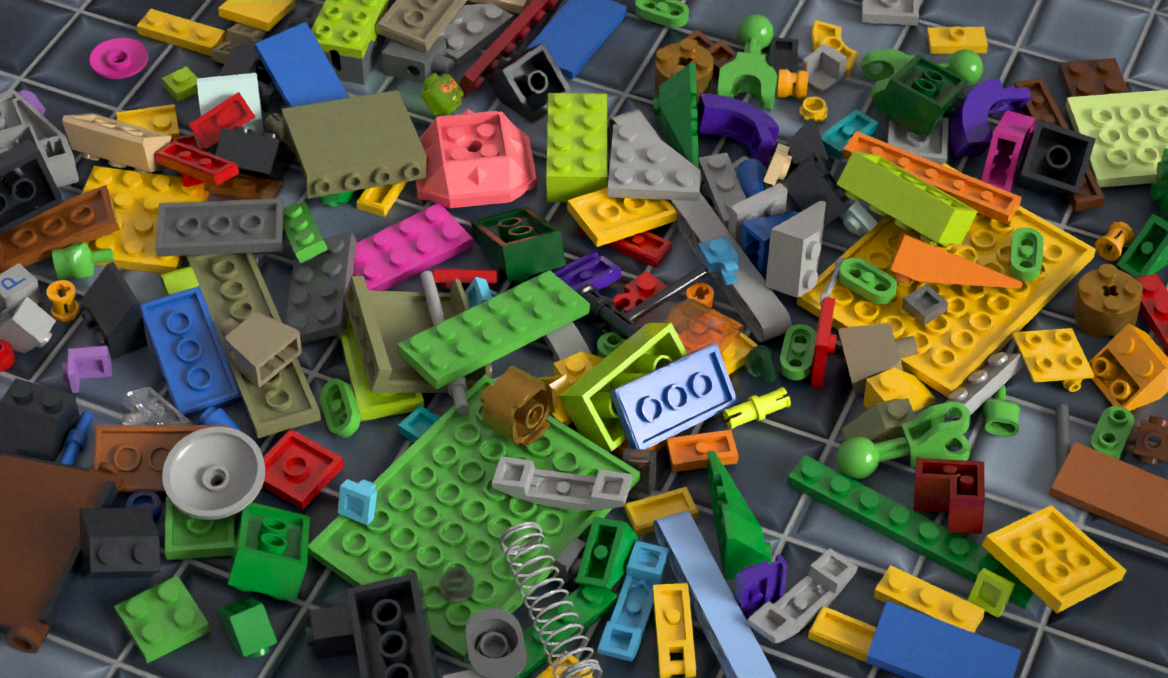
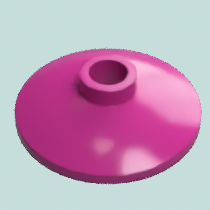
(118, 58)

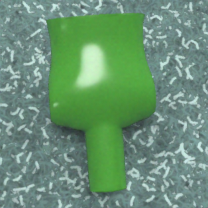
(78, 261)
(1001, 415)

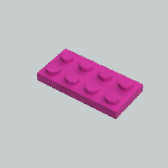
(409, 248)

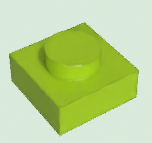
(181, 84)
(991, 592)

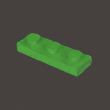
(303, 232)

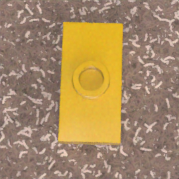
(952, 39)

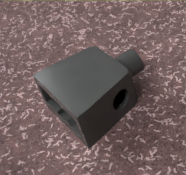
(414, 65)

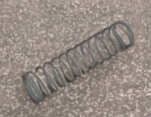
(525, 548)

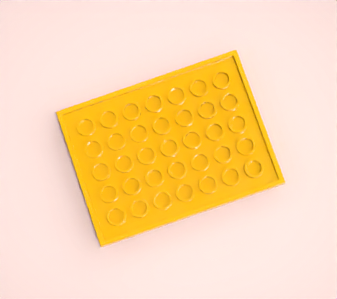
(977, 317)

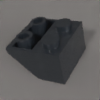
(245, 60)
(255, 154)
(814, 183)

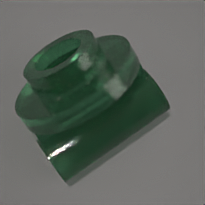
(760, 363)

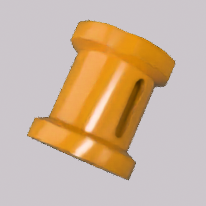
(1118, 243)
(68, 292)

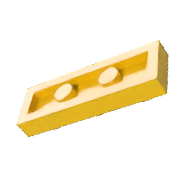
(180, 32)
(927, 599)

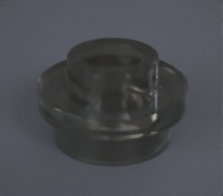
(453, 578)

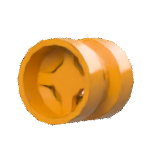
(786, 81)

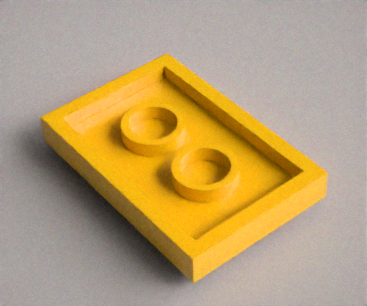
(615, 218)

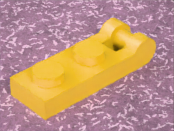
(674, 629)

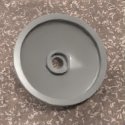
(212, 457)

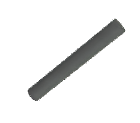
(1062, 433)

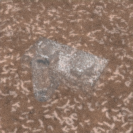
(150, 409)

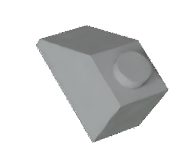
(25, 325)

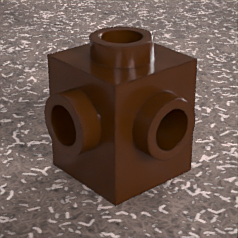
(1140, 434)

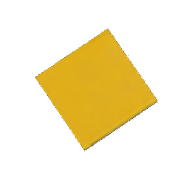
(256, 13)

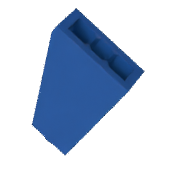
(757, 239)

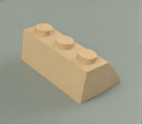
(115, 141)

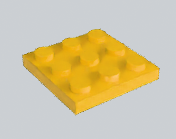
(1054, 558)

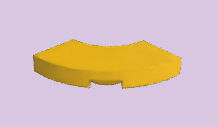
(830, 34)

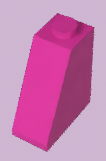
(1007, 150)

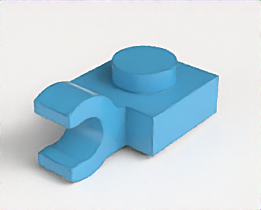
(721, 257)

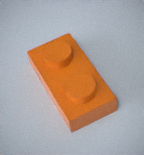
(692, 450)

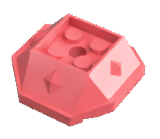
(475, 160)

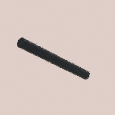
(663, 296)

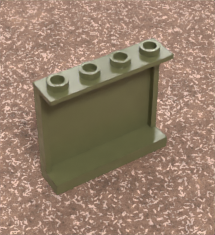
(355, 143)
(390, 317)

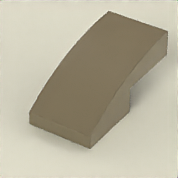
(235, 36)

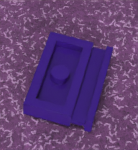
(589, 270)
(760, 584)

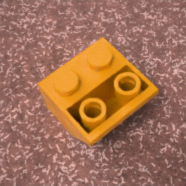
(1131, 369)

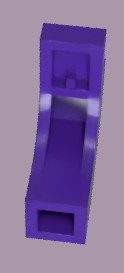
(738, 121)
(969, 123)

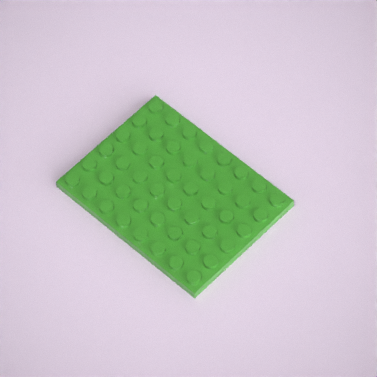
(444, 514)

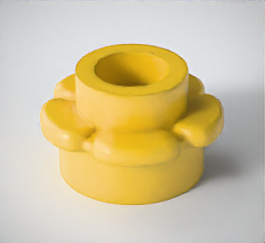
(814, 108)

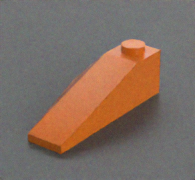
(931, 264)

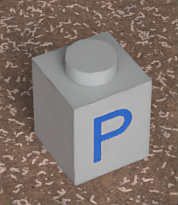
(17, 284)

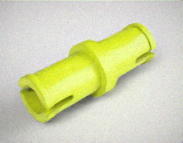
(756, 408)

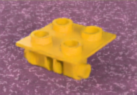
(1054, 357)

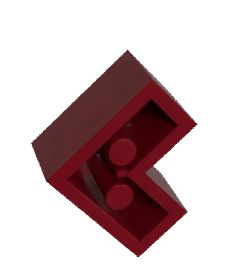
(954, 489)

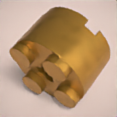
(679, 55)
(1107, 301)
(518, 406)

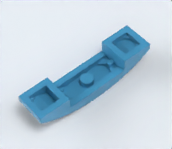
(635, 603)

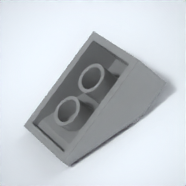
(796, 252)

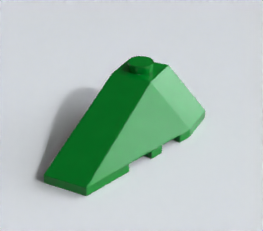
(679, 113)
(736, 527)

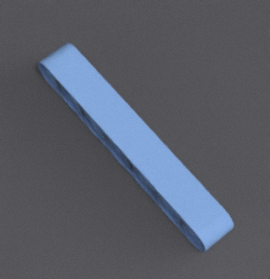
(711, 598)

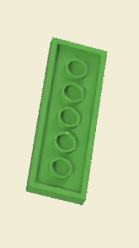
(492, 329)

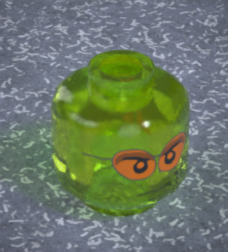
(442, 94)

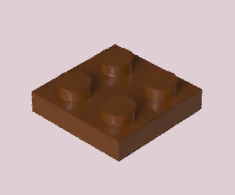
(1092, 77)

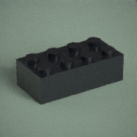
(25, 186)
(392, 629)

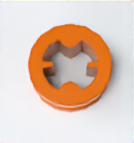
(702, 290)

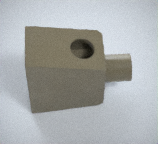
(260, 346)
(873, 351)

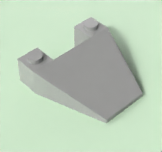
(23, 122)

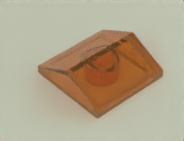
(246, 188)
(701, 325)

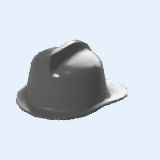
(495, 644)

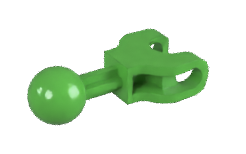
(962, 62)
(749, 69)
(921, 438)

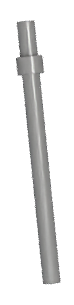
(457, 388)

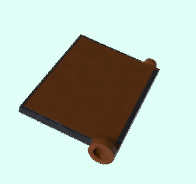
(43, 539)

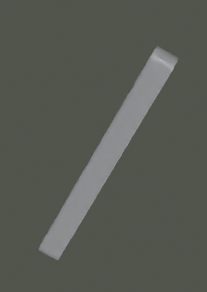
(699, 223)

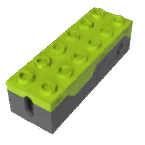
(349, 36)

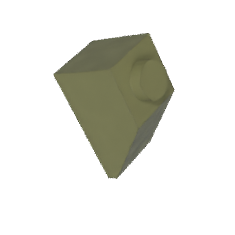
(880, 421)

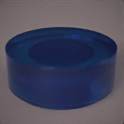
(145, 499)

